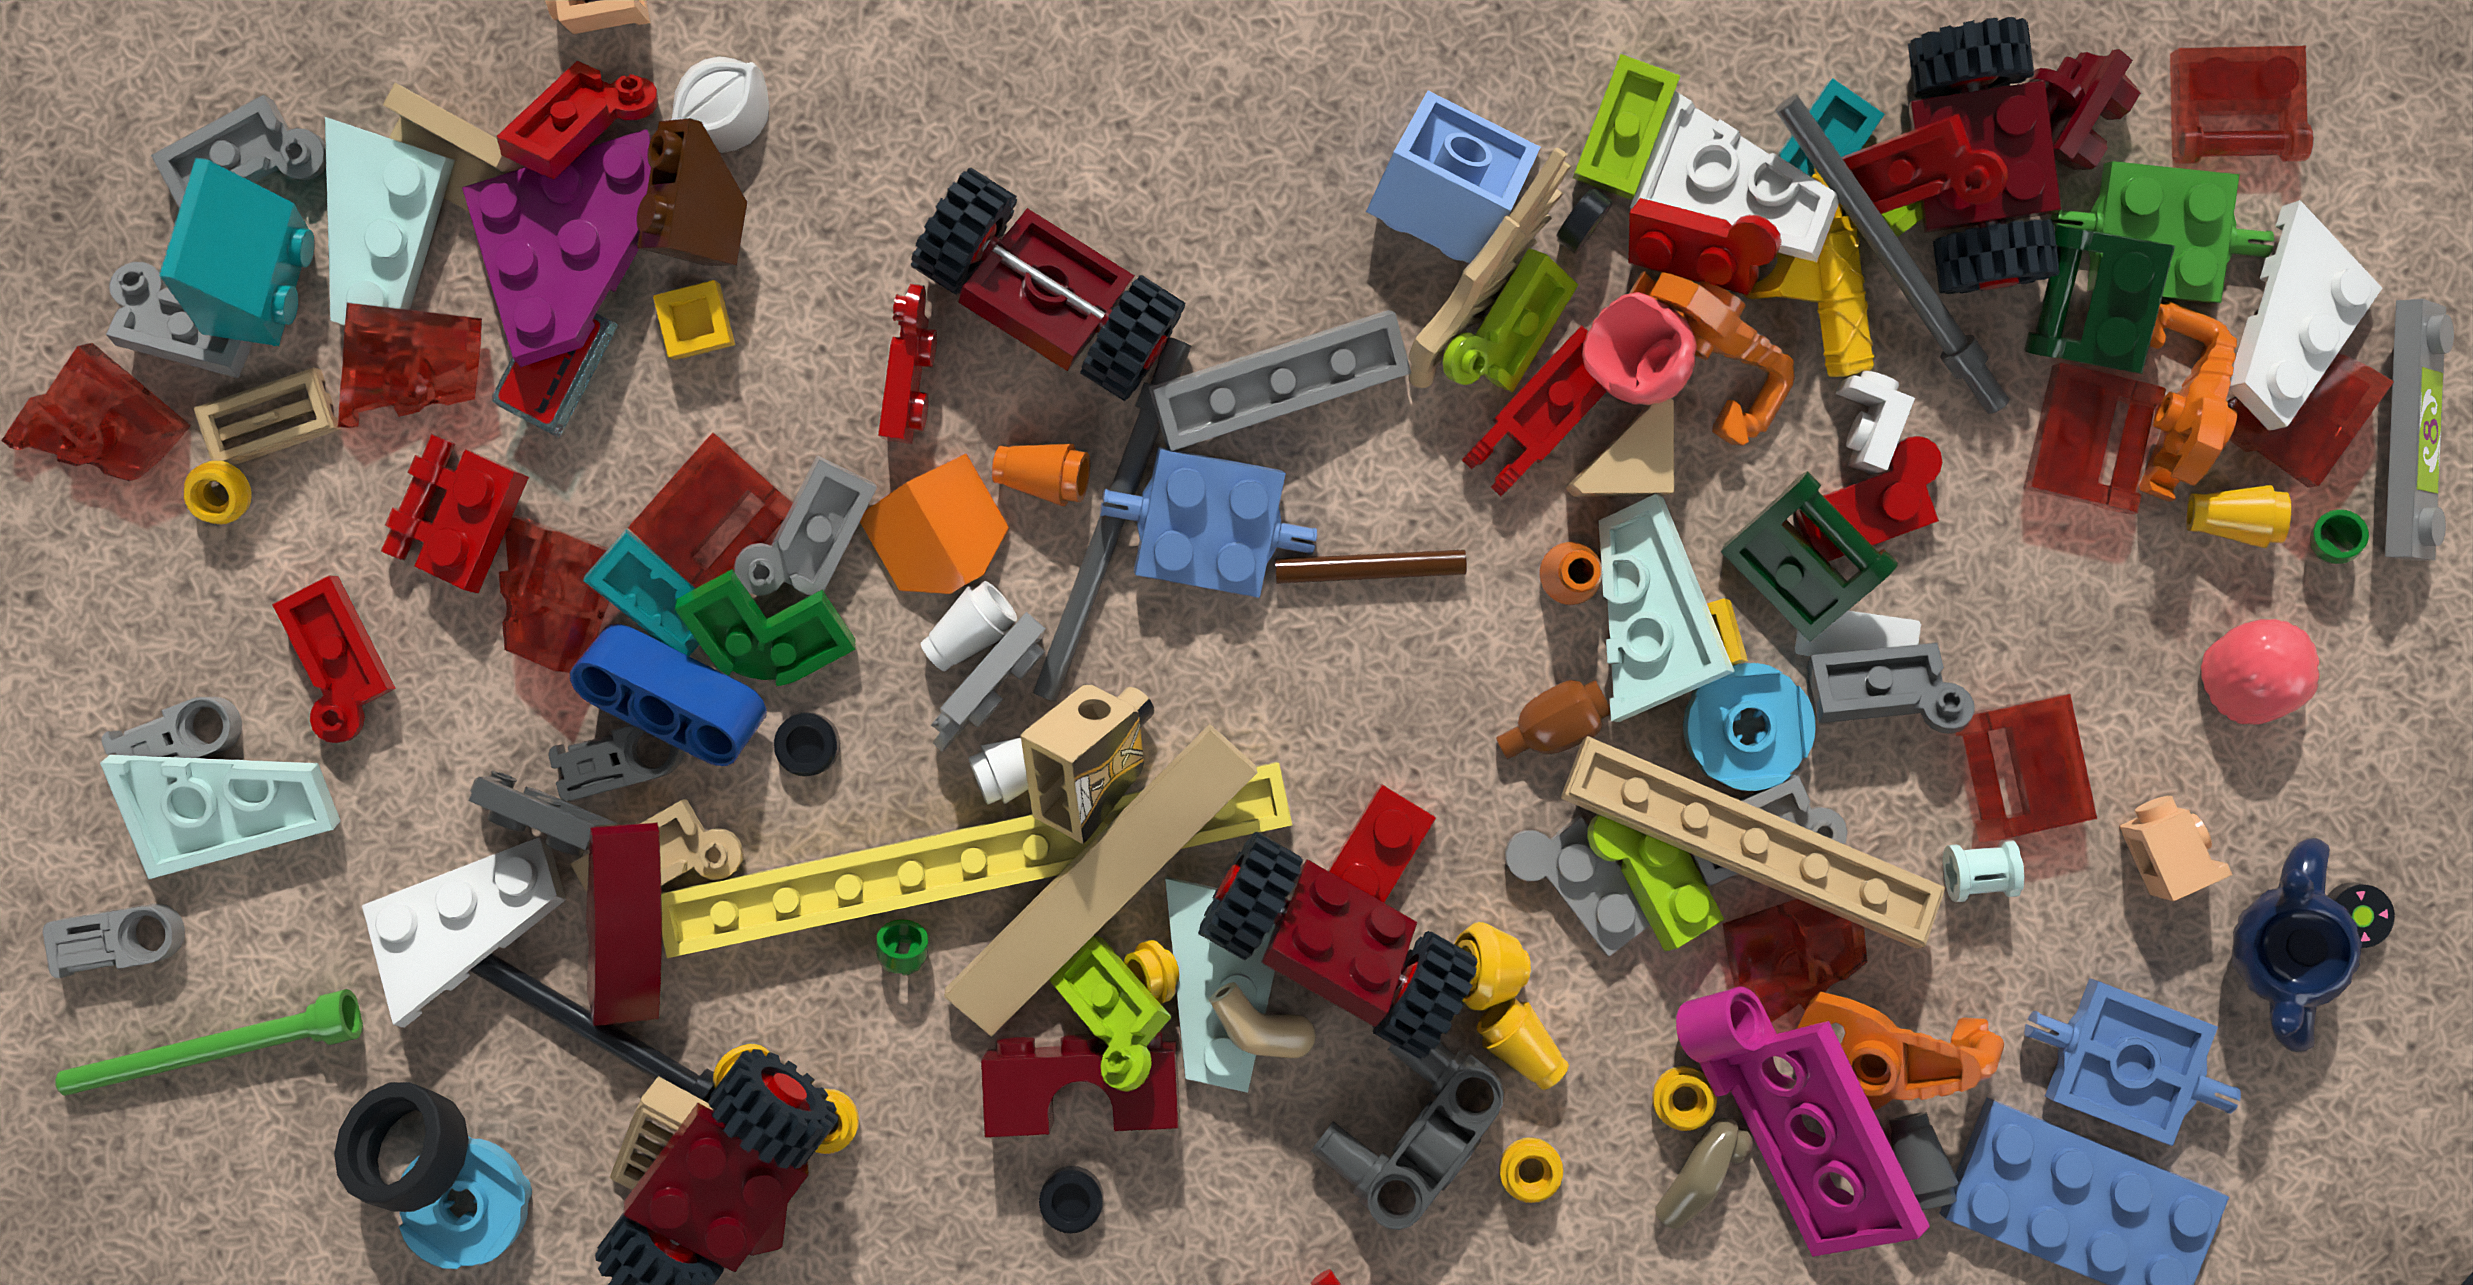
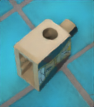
(1084, 757)

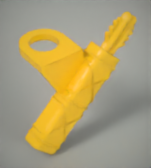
(1836, 287)

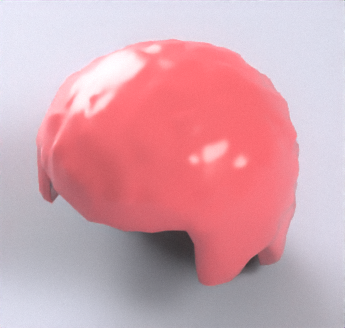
(1640, 350)
(2261, 671)

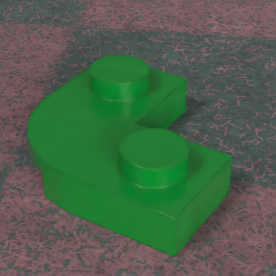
(746, 642)

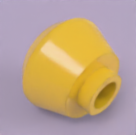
(1501, 965)

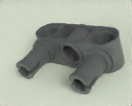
(1431, 1147)

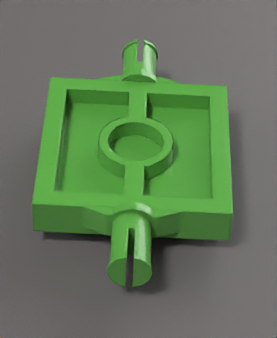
(2177, 209)

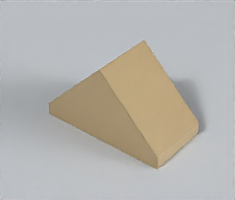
(1635, 461)

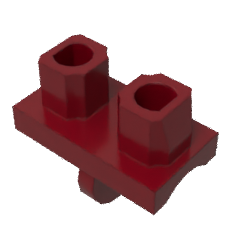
(2078, 96)

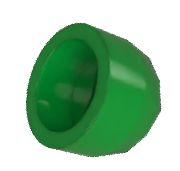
(2346, 529)
(888, 945)

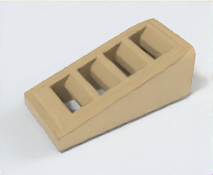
(666, 1106)

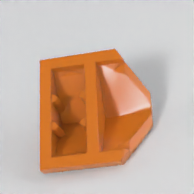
(937, 529)

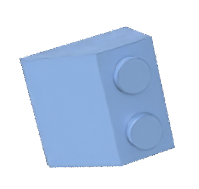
(1452, 178)

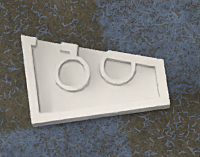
(1719, 173)
(2303, 320)
(450, 923)

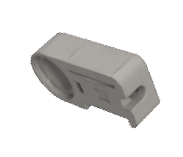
(174, 732)
(108, 939)

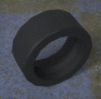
(368, 1124)

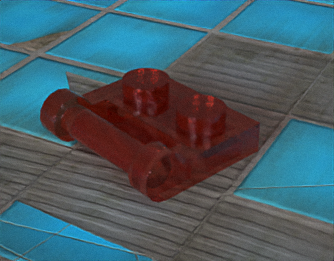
(2239, 83)
(2076, 432)
(700, 502)
(2045, 764)

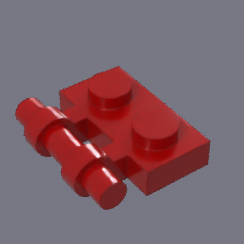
(469, 520)

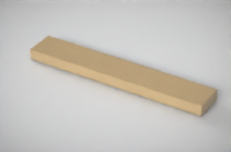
(1753, 843)
(1101, 880)

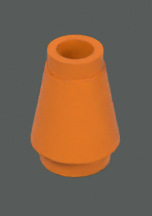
(1044, 471)
(1555, 574)

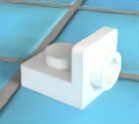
(1878, 431)

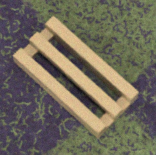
(318, 402)

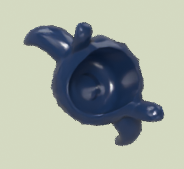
(2297, 946)

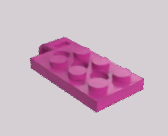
(1736, 1052)

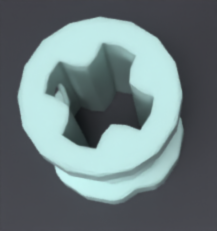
(1983, 870)

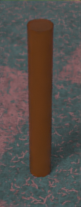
(1370, 566)

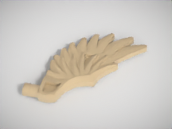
(1488, 270)

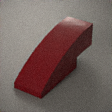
(624, 923)

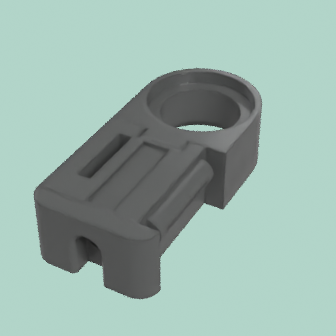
(606, 764)

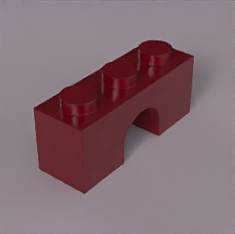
(1024, 1079)

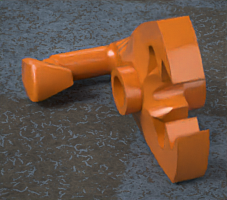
(1718, 329)
(2196, 418)
(1906, 1063)

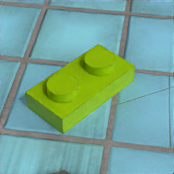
(1626, 126)

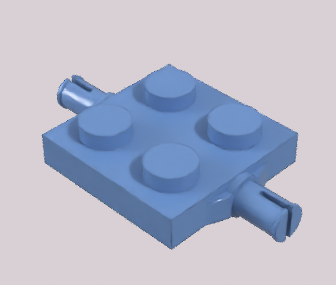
(1208, 522)
(2131, 1062)

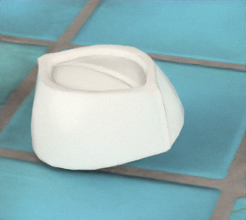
(726, 98)

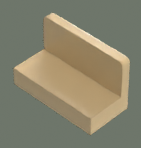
(442, 133)

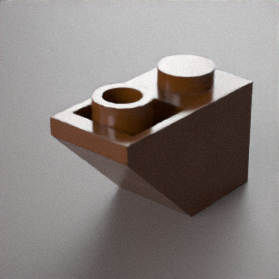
(691, 198)

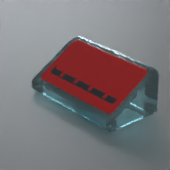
(551, 388)

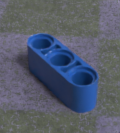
(668, 694)

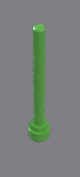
(330, 1019)

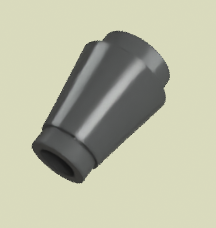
(1923, 1160)

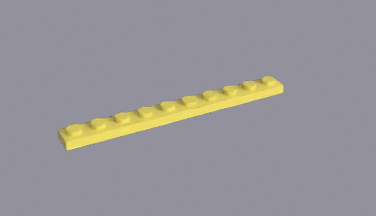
(918, 872)

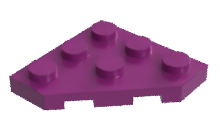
(560, 242)

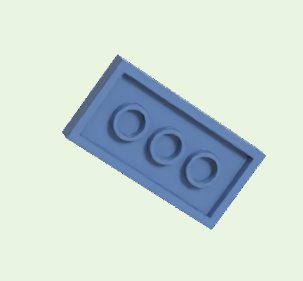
(2081, 1202)

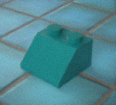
(236, 256)

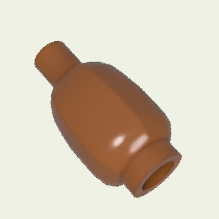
(1557, 719)

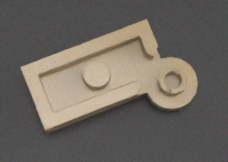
(686, 846)

